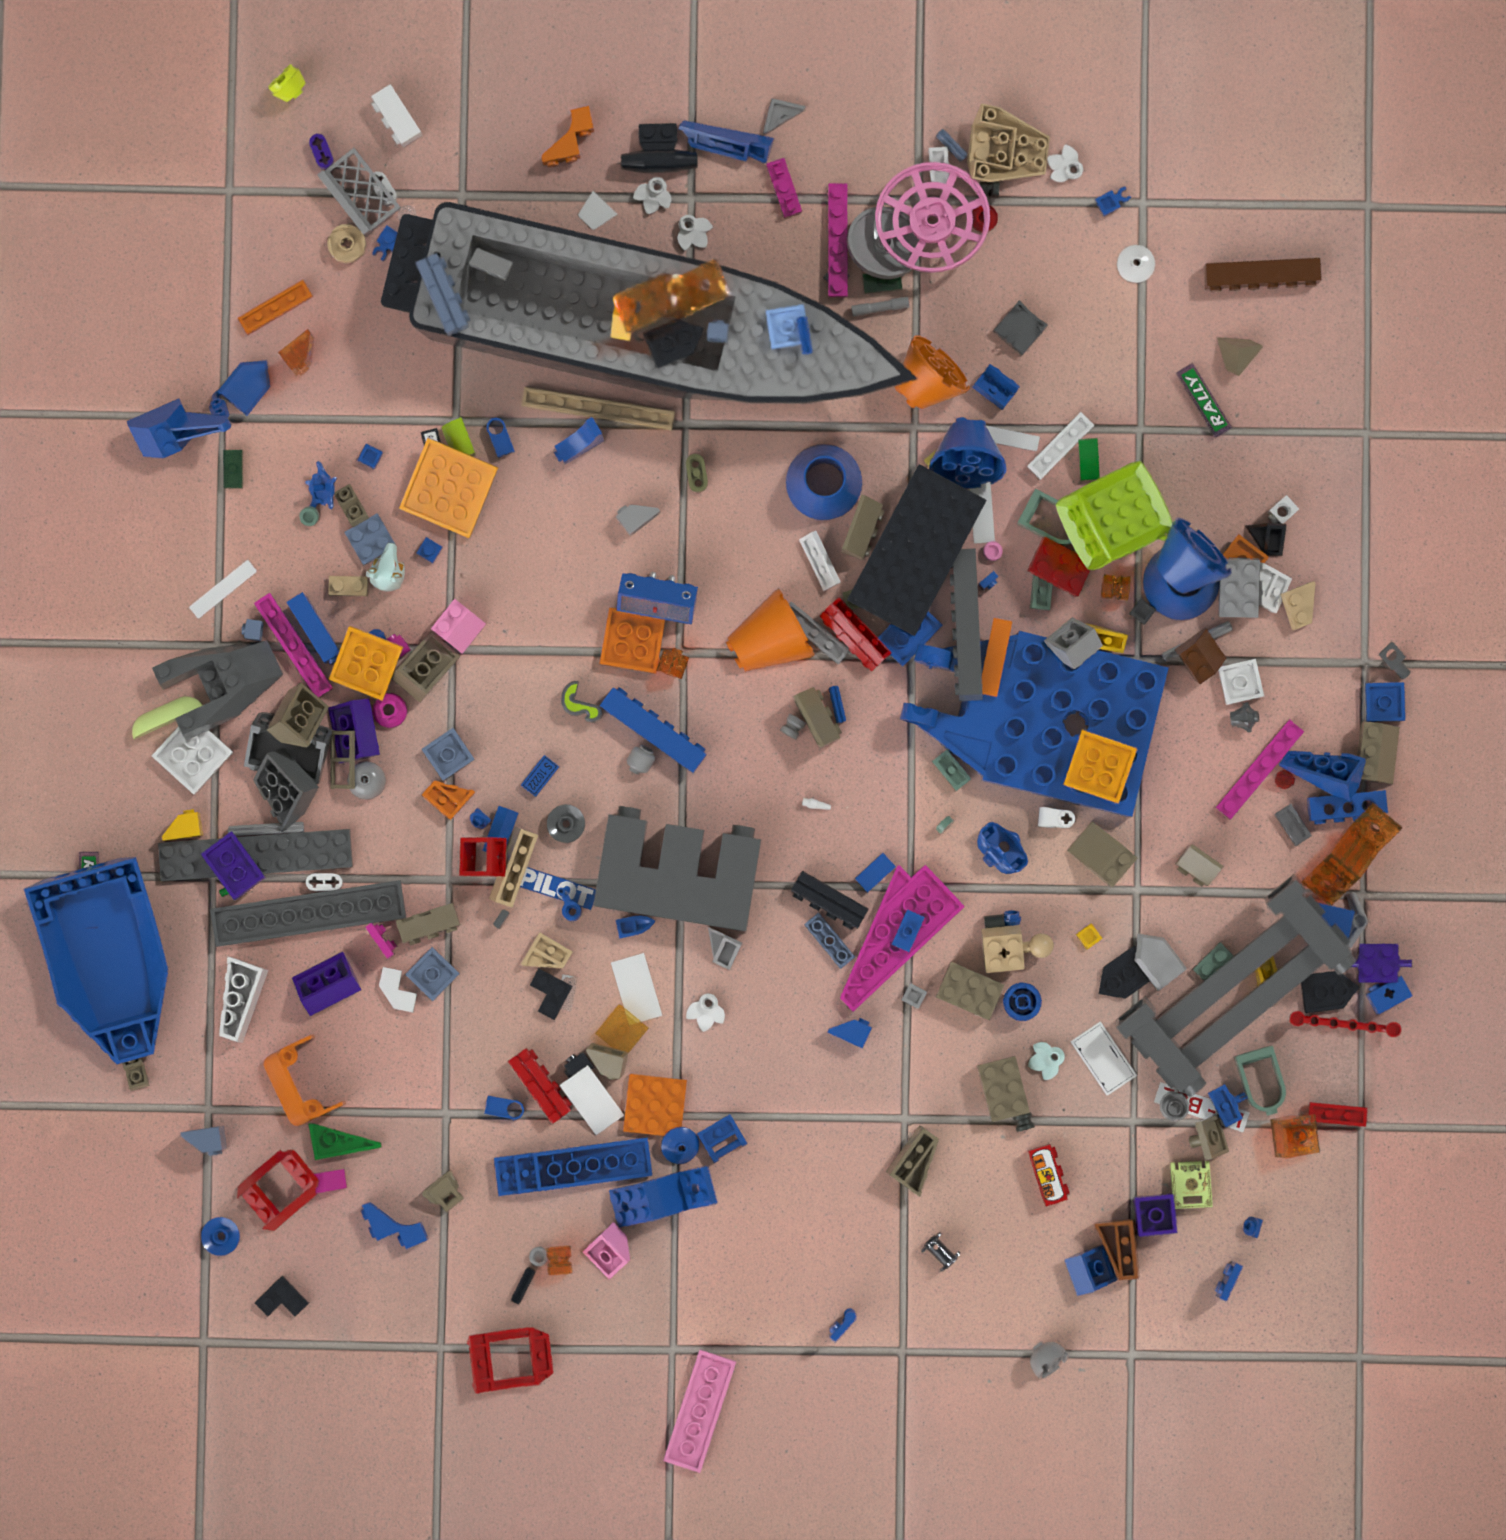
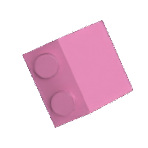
(458, 626)

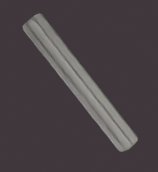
(1215, 633)
(261, 829)

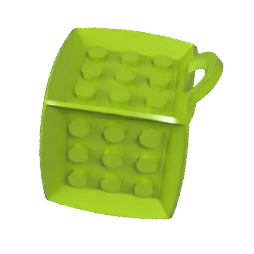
(1114, 515)

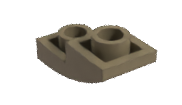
(351, 505)
(136, 1074)

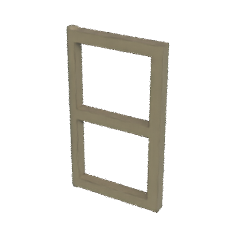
(351, 760)

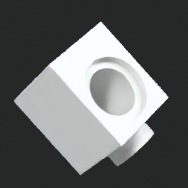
(1288, 505)

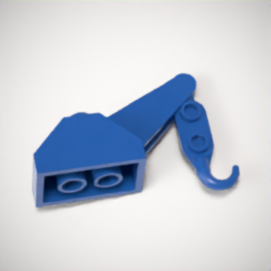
(171, 427)

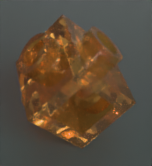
(673, 663)

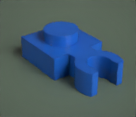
(1110, 202)
(386, 241)

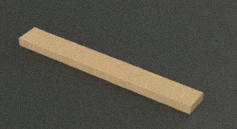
(598, 408)

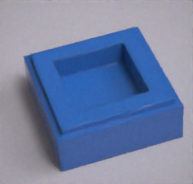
(370, 456)

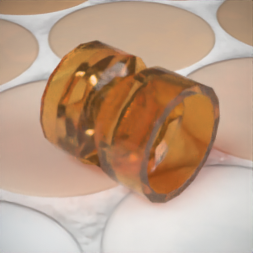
(1115, 587)
(559, 1267)

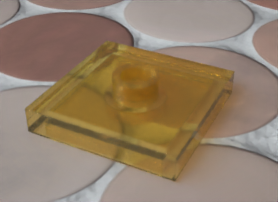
(622, 1029)

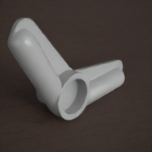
(1359, 920)

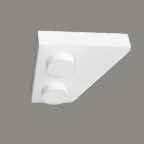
(1271, 585)

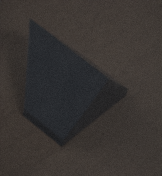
(1269, 537)

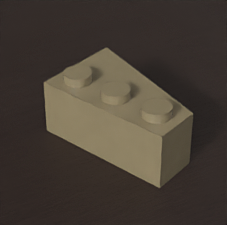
(428, 924)
(914, 1160)

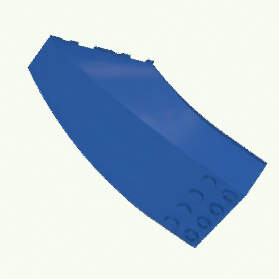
(110, 974)

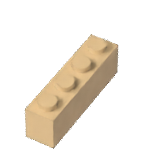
(517, 859)

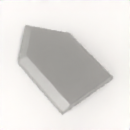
(1157, 960)

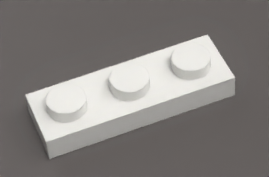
(819, 560)

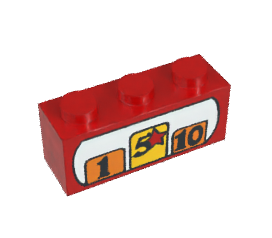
(1048, 1174)

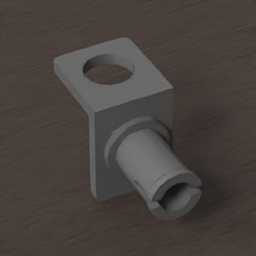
(1394, 660)

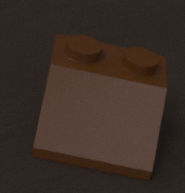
(1201, 656)

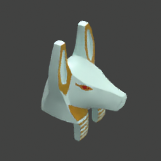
(387, 571)

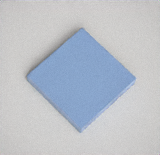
(783, 326)

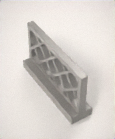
(344, 199)

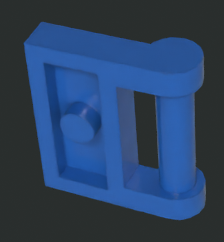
(717, 1133)
(840, 1328)

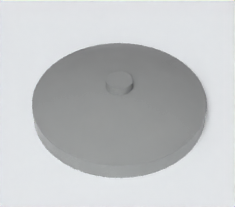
(868, 250)

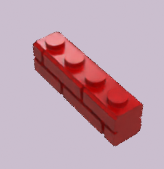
(855, 634)
(539, 1085)

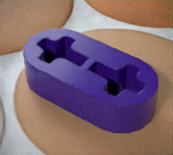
(325, 149)

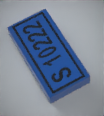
(540, 776)

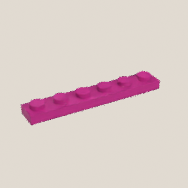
(837, 240)
(293, 645)
(1259, 769)

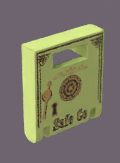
(1191, 1181)

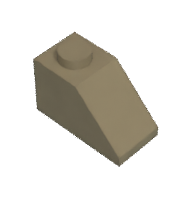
(608, 1060)

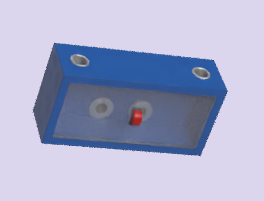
(657, 597)

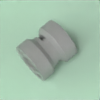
(792, 726)

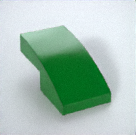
(1088, 459)

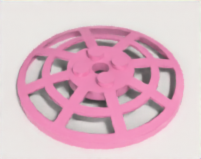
(932, 207)

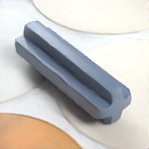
(952, 145)

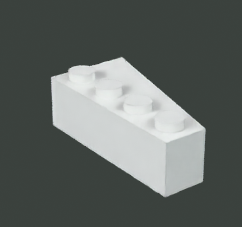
(240, 998)

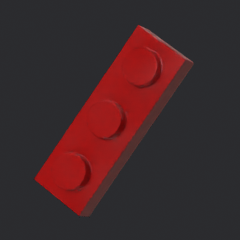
(1339, 1114)

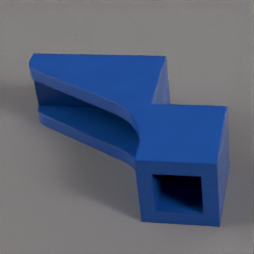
(384, 1226)

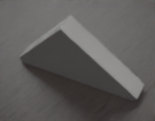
(781, 112)

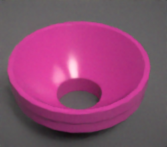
(397, 717)

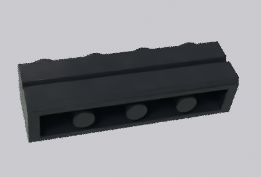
(827, 898)

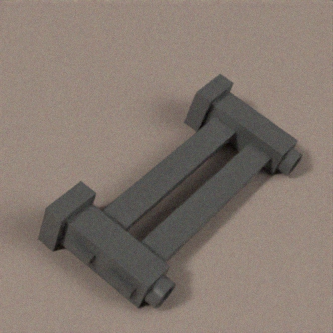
(1300, 916)

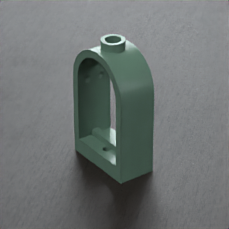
(1029, 512)
(1254, 1056)

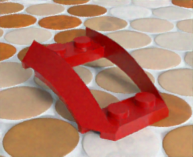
(259, 1201)
(482, 1364)

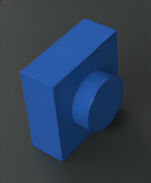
(429, 550)
(989, 581)

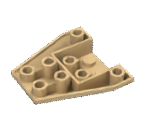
(1005, 147)

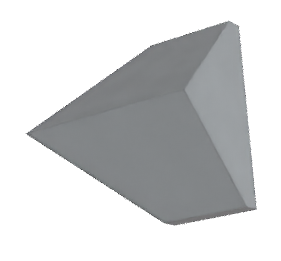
(723, 948)

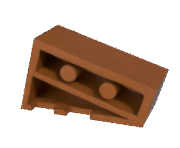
(1121, 1245)

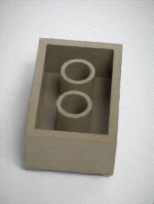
(970, 991)
(1003, 1089)

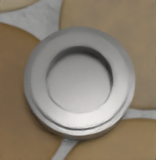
(538, 1256)

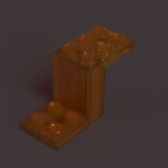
(671, 296)
(1351, 854)

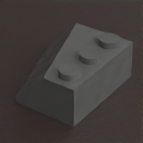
(285, 787)

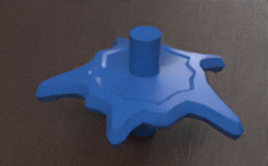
(321, 487)

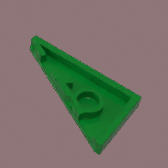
(332, 1142)

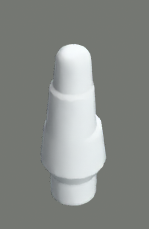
(815, 804)

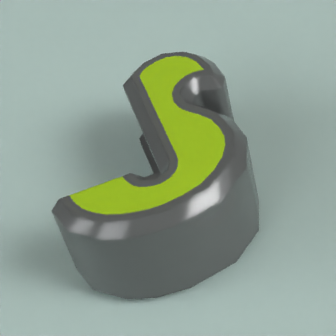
(576, 707)

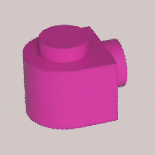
(400, 641)

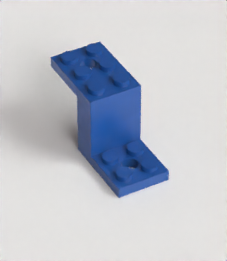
(663, 1196)

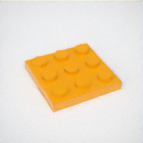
(366, 663)
(1100, 766)

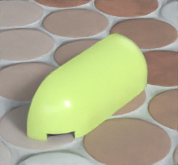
(163, 715)

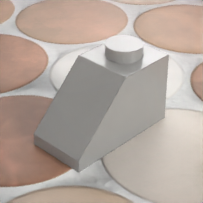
(636, 517)

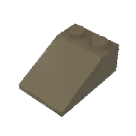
(425, 667)
(1102, 854)

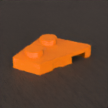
(447, 798)

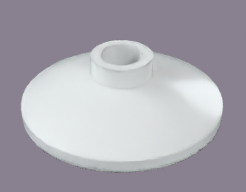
(1136, 273)

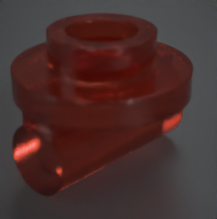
(1284, 779)

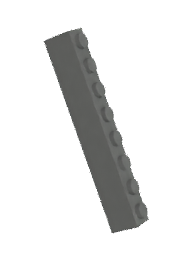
(967, 626)

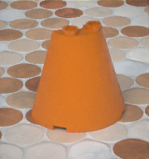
(769, 636)

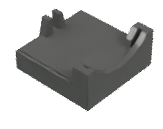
(1020, 328)

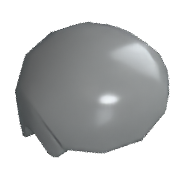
(1174, 1106)

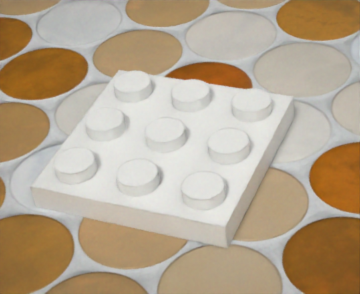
(192, 759)

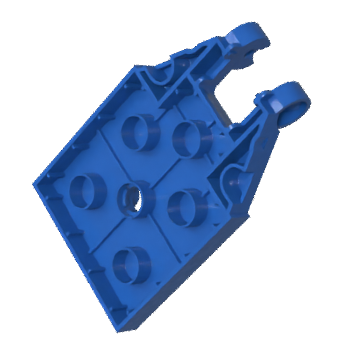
(1021, 732)

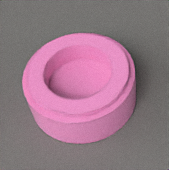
(992, 551)

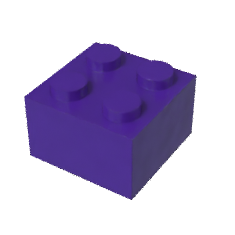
(1155, 1214)

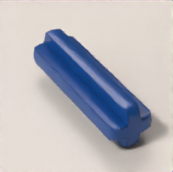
(804, 334)
(837, 704)

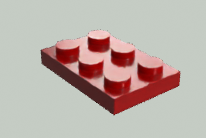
(1059, 567)

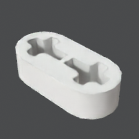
(387, 185)
(324, 876)

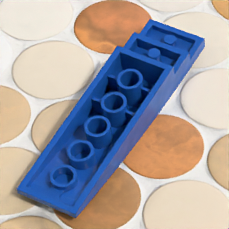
(573, 1166)

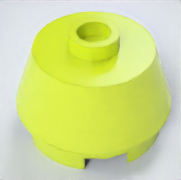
(288, 84)

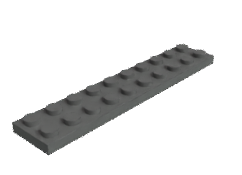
(270, 852)
(308, 913)

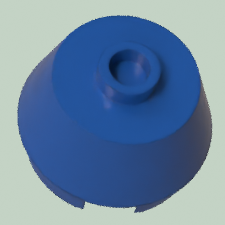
(1022, 1001)

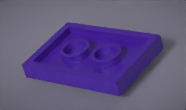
(233, 865)

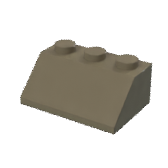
(863, 528)
(298, 717)
(817, 717)
(1379, 748)

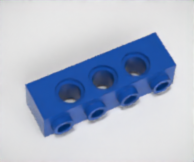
(1317, 804)

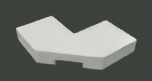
(390, 984)

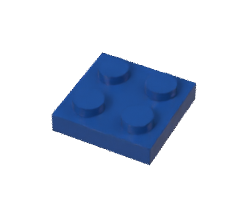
(1385, 702)
(1226, 1286)

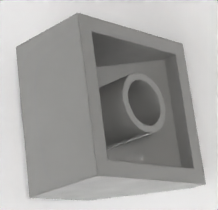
(1074, 642)

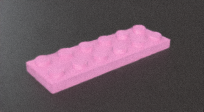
(699, 1411)

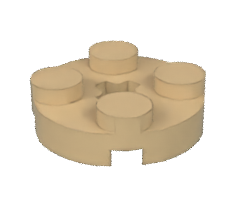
(337, 238)

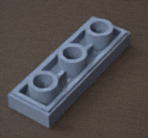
(821, 931)

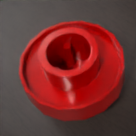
(978, 218)

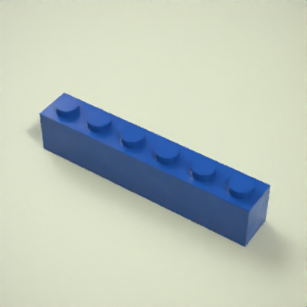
(653, 730)

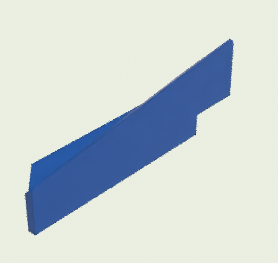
(727, 141)

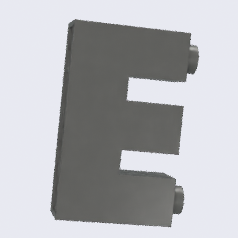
(674, 887)

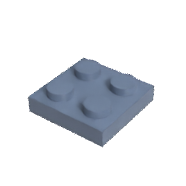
(369, 539)
(448, 754)
(432, 974)

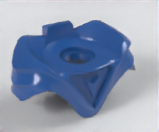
(1006, 862)

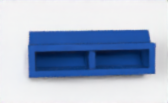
(502, 824)

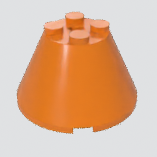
(936, 373)

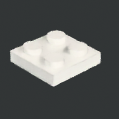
(1240, 682)

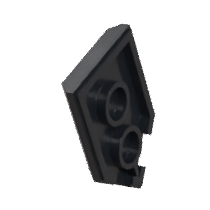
(672, 341)
(1122, 976)
(1326, 991)

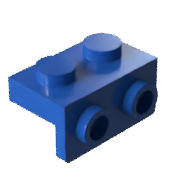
(996, 386)

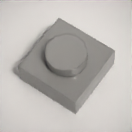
(914, 995)

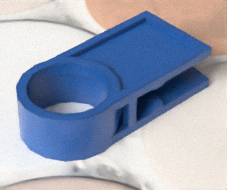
(501, 442)
(498, 1107)

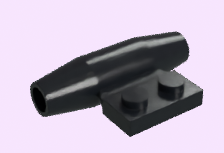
(658, 151)

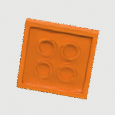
(632, 641)
(654, 1104)

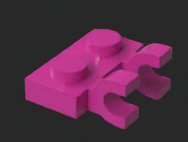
(386, 946)

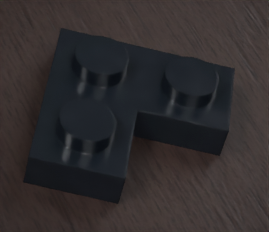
(555, 991)
(282, 1293)

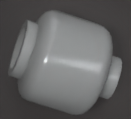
(640, 759)

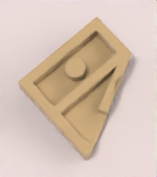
(1299, 604)
(546, 953)

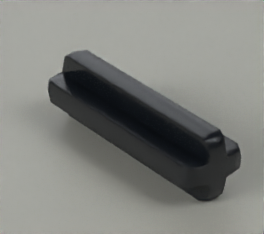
(523, 1285)

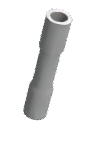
(867, 308)

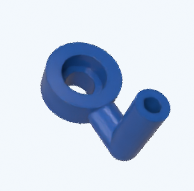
(568, 905)

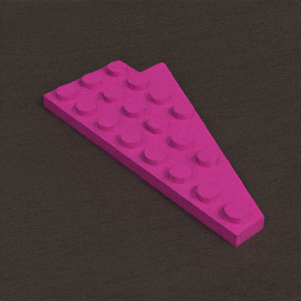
(880, 959)

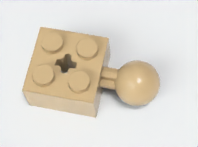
(1012, 956)

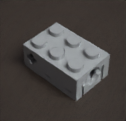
(1240, 589)

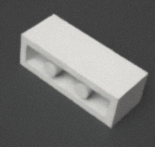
(395, 116)

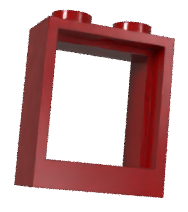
(494, 866)

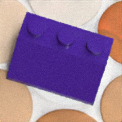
(357, 717)
(326, 983)

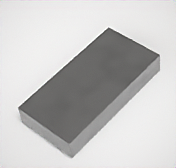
(1293, 824)

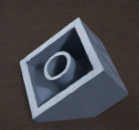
(207, 1140)

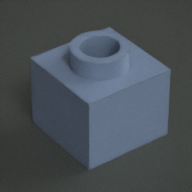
(717, 331)
(253, 630)

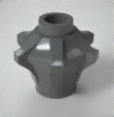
(1244, 717)

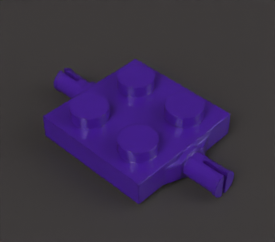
(1379, 963)

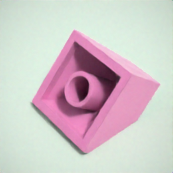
(609, 1251)

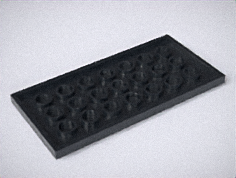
(916, 550)

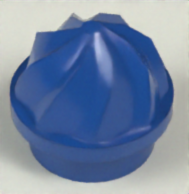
(1011, 918)

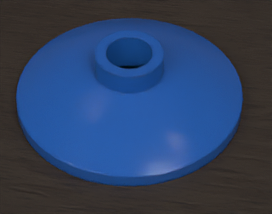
(675, 1138)
(210, 1238)

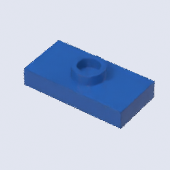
(908, 930)

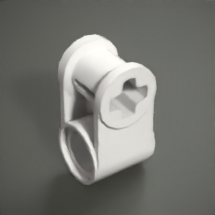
(1052, 818)

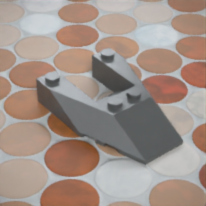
(230, 676)

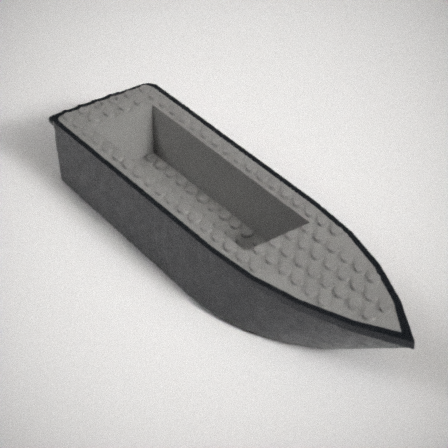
(562, 306)

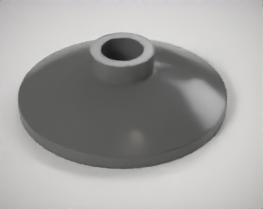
(556, 819)

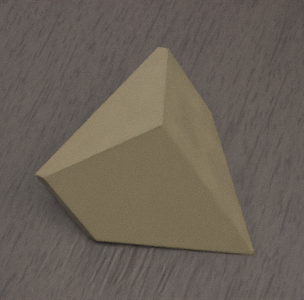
(1238, 353)

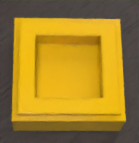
(1089, 936)

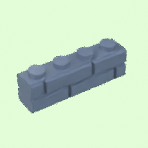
(442, 294)

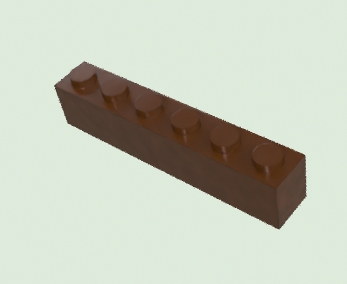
(1262, 273)

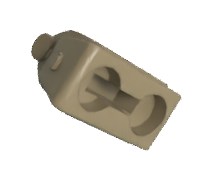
(442, 1189)

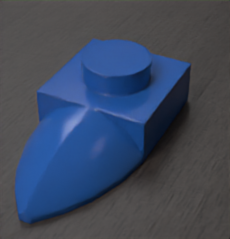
(633, 925)

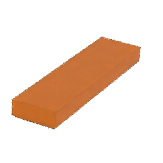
(275, 307)
(995, 656)

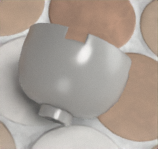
(375, 783)
(1047, 1358)

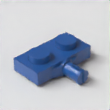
(1226, 1105)

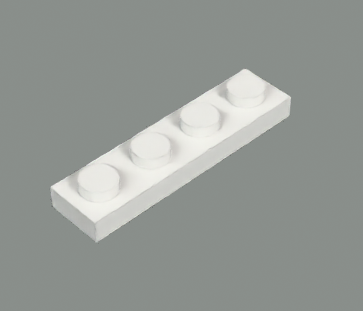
(1060, 445)

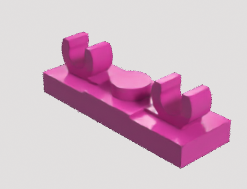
(784, 187)

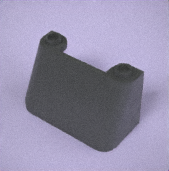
(309, 758)

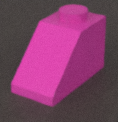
(331, 1180)

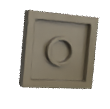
(1210, 1137)

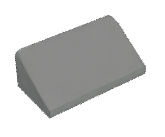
(491, 264)

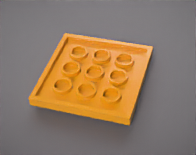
(448, 487)

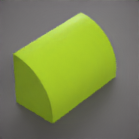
(457, 436)

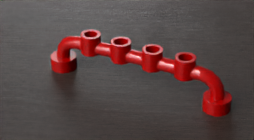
(1392, 1029)

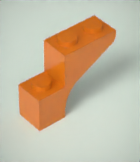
(567, 147)

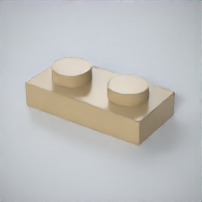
(348, 586)

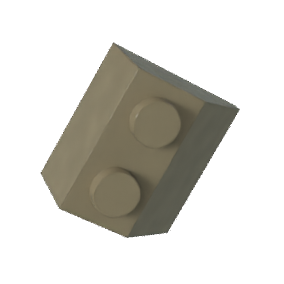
(1198, 865)

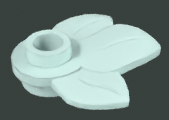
(1043, 1060)

